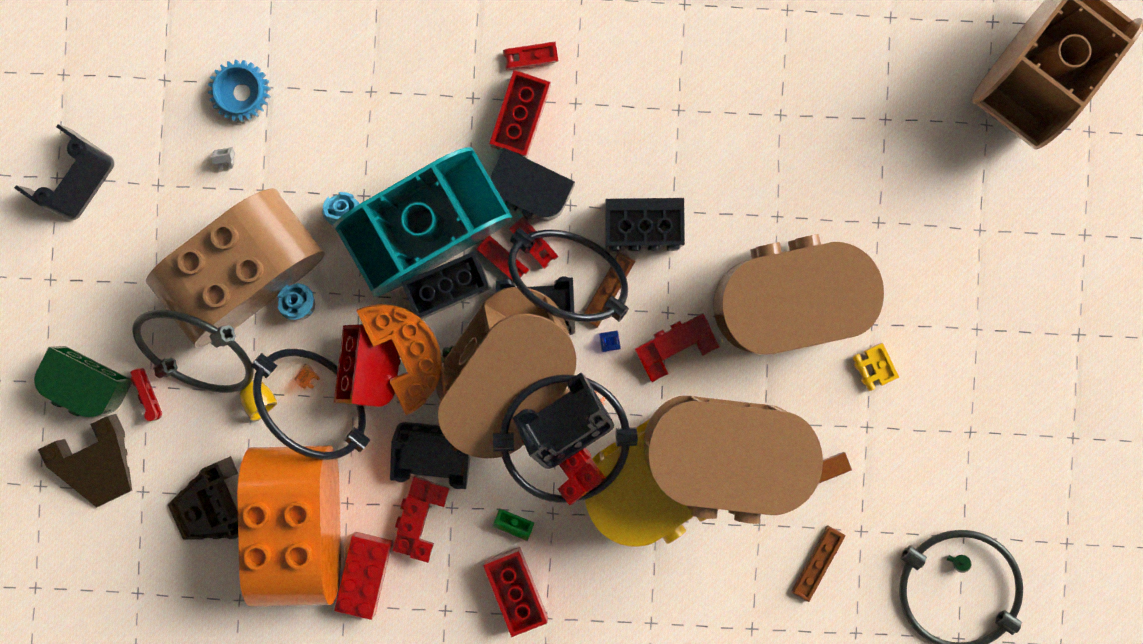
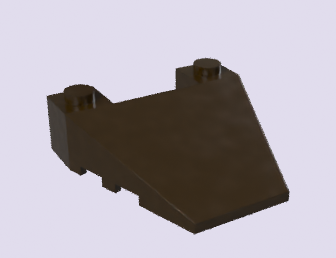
(98, 470)
(206, 504)

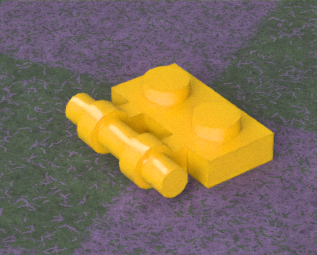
(881, 364)

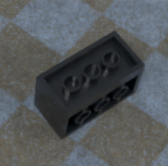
(648, 211)

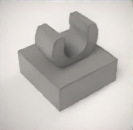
(223, 155)

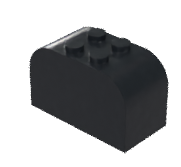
(530, 187)
(446, 285)

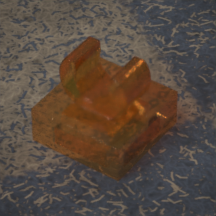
(304, 377)

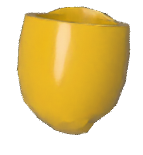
(248, 402)

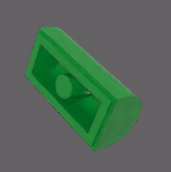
(513, 524)

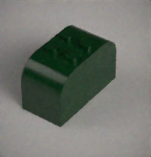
(79, 383)

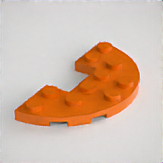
(416, 348)

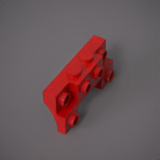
(676, 339)
(582, 476)
(414, 515)

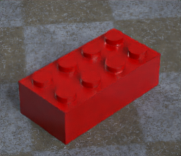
(520, 113)
(363, 575)
(515, 591)

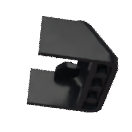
(80, 181)

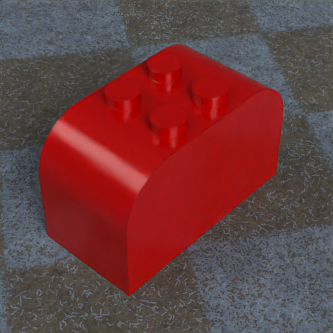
(364, 369)

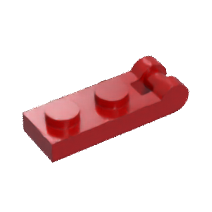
(531, 55)
(539, 245)
(499, 256)
(146, 394)

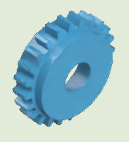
(224, 87)

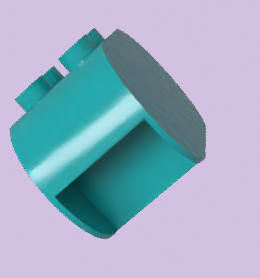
(422, 220)

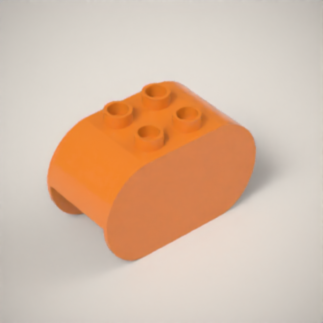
(288, 527)

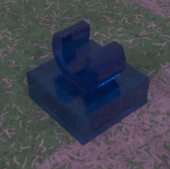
(609, 341)

